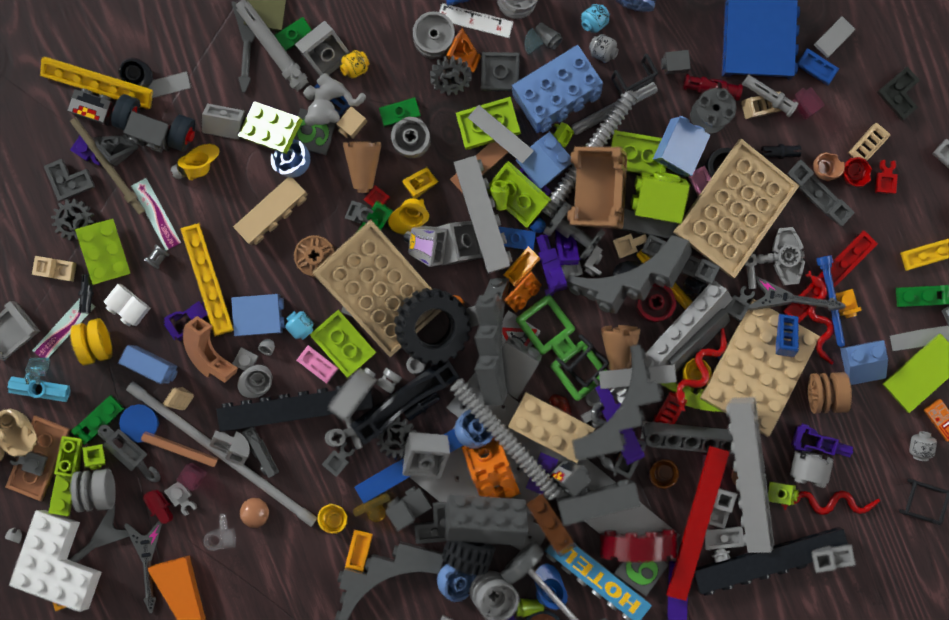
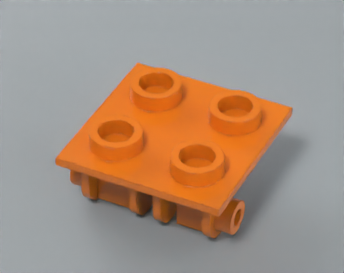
(523, 292)

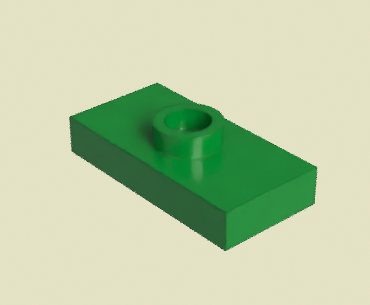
(293, 33)
(395, 112)

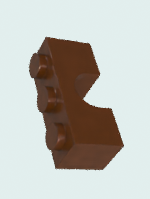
(551, 525)

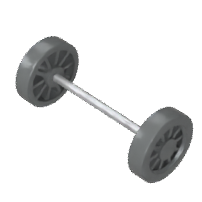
(522, 564)

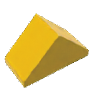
(420, 182)

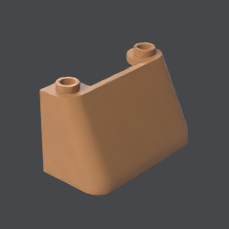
(599, 187)

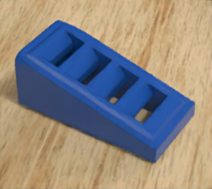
(785, 347)

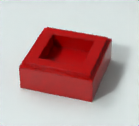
(376, 194)

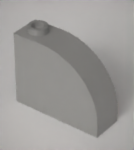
(353, 393)

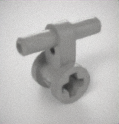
(343, 434)

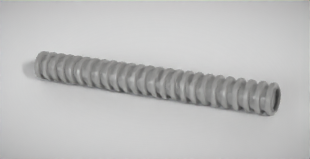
(599, 139)
(506, 439)

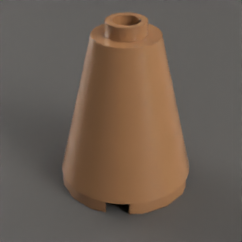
(362, 163)
(618, 344)

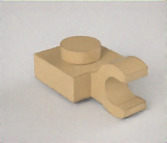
(627, 245)

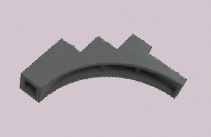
(636, 283)
(489, 341)
(640, 392)
(408, 559)

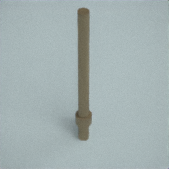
(129, 196)

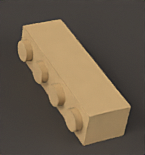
(270, 211)

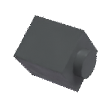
(676, 62)

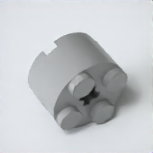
(404, 129)
(811, 467)

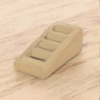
(751, 107)
(880, 131)
(179, 398)

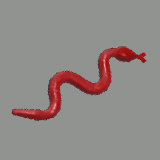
(821, 319)
(680, 395)
(833, 501)

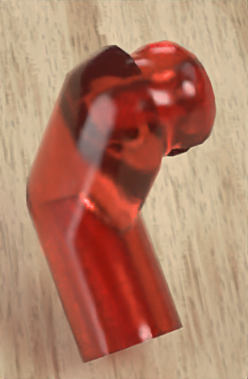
(561, 402)

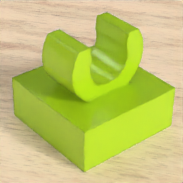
(563, 133)

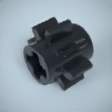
(693, 287)

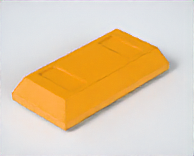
(522, 266)
(358, 550)

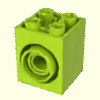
(660, 196)

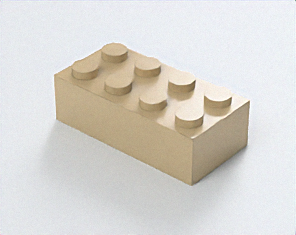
(548, 425)

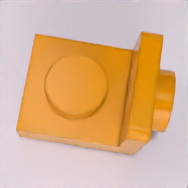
(848, 298)

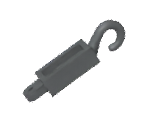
(130, 454)

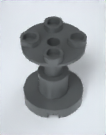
(713, 110)
(561, 224)

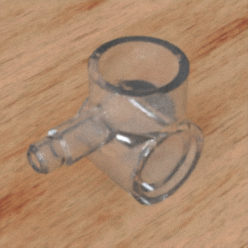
(226, 536)

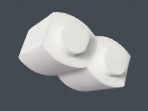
(126, 305)

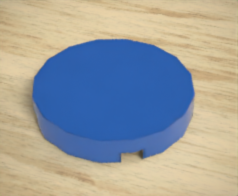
(138, 420)

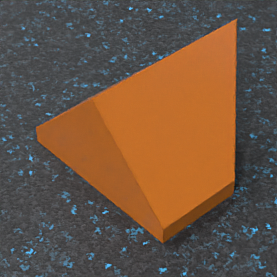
(463, 48)

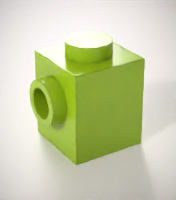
(782, 493)

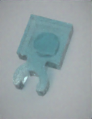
(35, 368)

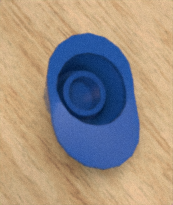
(553, 580)

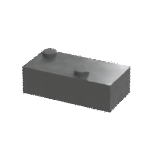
(598, 502)

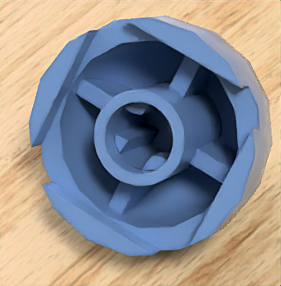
(294, 162)
(471, 432)
(454, 584)

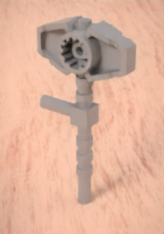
(786, 256)

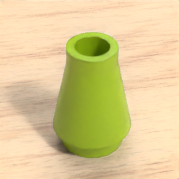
(500, 194)
(528, 607)

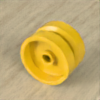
(91, 342)

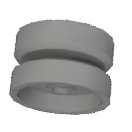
(436, 24)

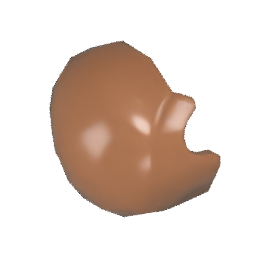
(828, 166)
(254, 513)

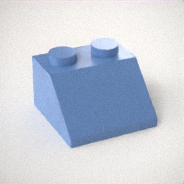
(546, 161)
(865, 362)

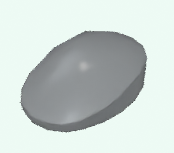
(255, 381)

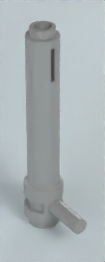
(289, 69)

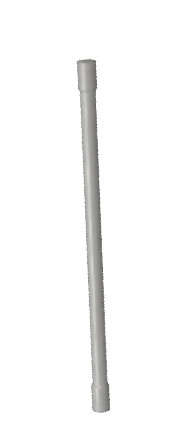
(142, 395)

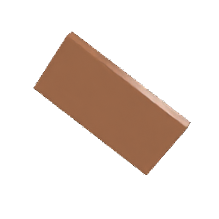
(47, 444)

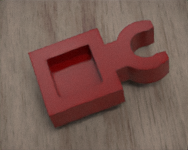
(886, 181)

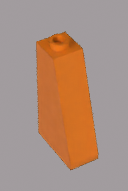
(179, 588)

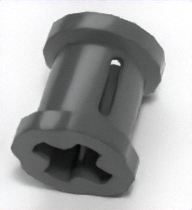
(155, 263)

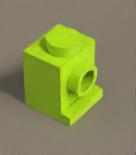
(94, 457)

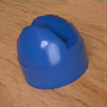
(538, 225)

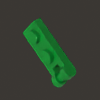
(922, 296)
(102, 415)

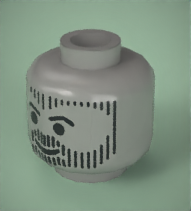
(603, 48)
(922, 446)

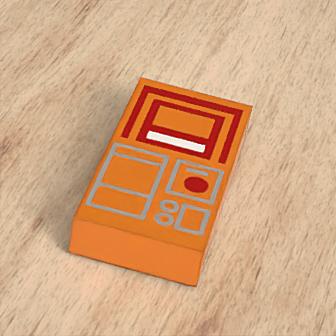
(939, 415)

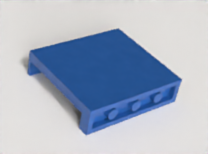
(760, 38)

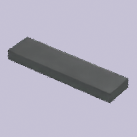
(700, 339)

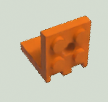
(491, 471)

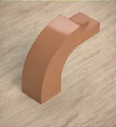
(201, 352)

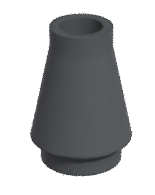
(549, 36)

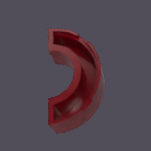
(639, 548)

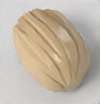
(16, 433)

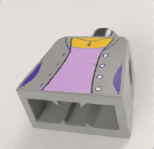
(427, 244)

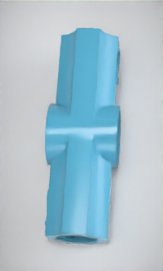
(49, 390)

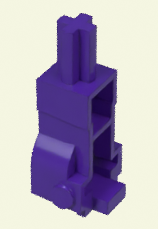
(550, 265)
(195, 310)
(823, 443)

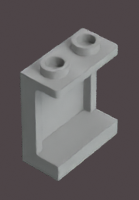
(15, 329)

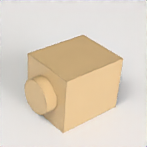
(351, 123)

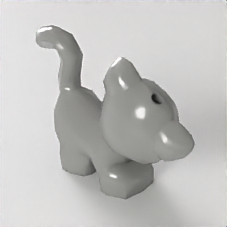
(322, 110)

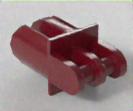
(158, 506)

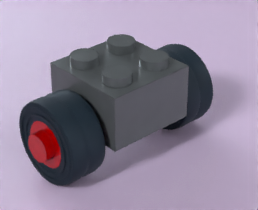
(149, 131)

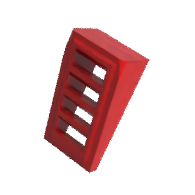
(663, 410)

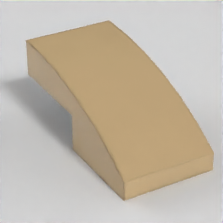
(54, 268)

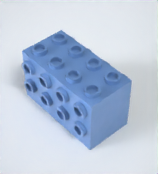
(557, 89)

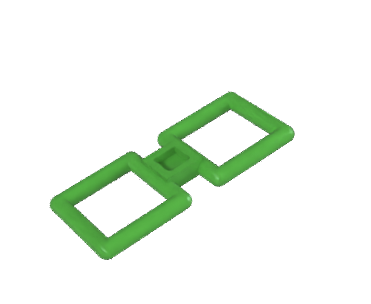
(560, 344)

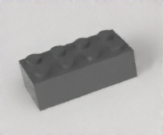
(486, 519)

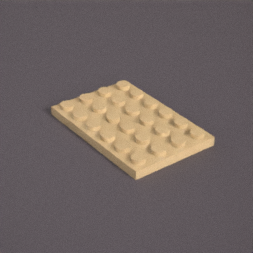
(736, 208)
(372, 284)
(755, 370)

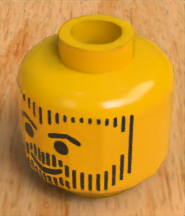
(354, 64)

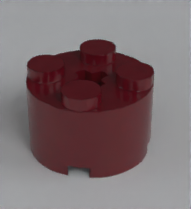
(666, 302)

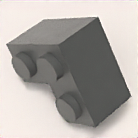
(406, 509)

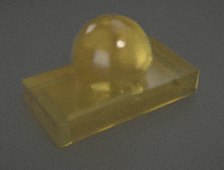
(373, 507)

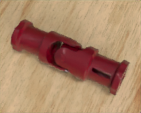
(704, 85)

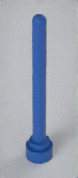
(825, 264)

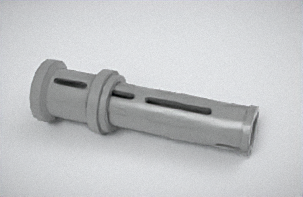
(777, 99)

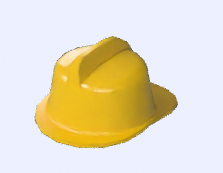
(198, 160)
(409, 215)

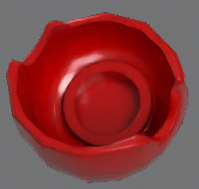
(857, 172)

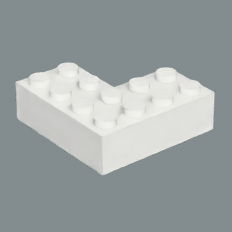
(45, 566)

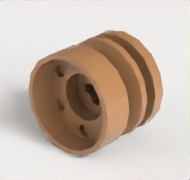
(305, 250)
(829, 392)

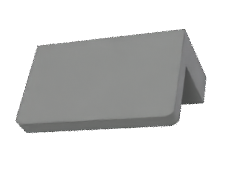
(222, 121)

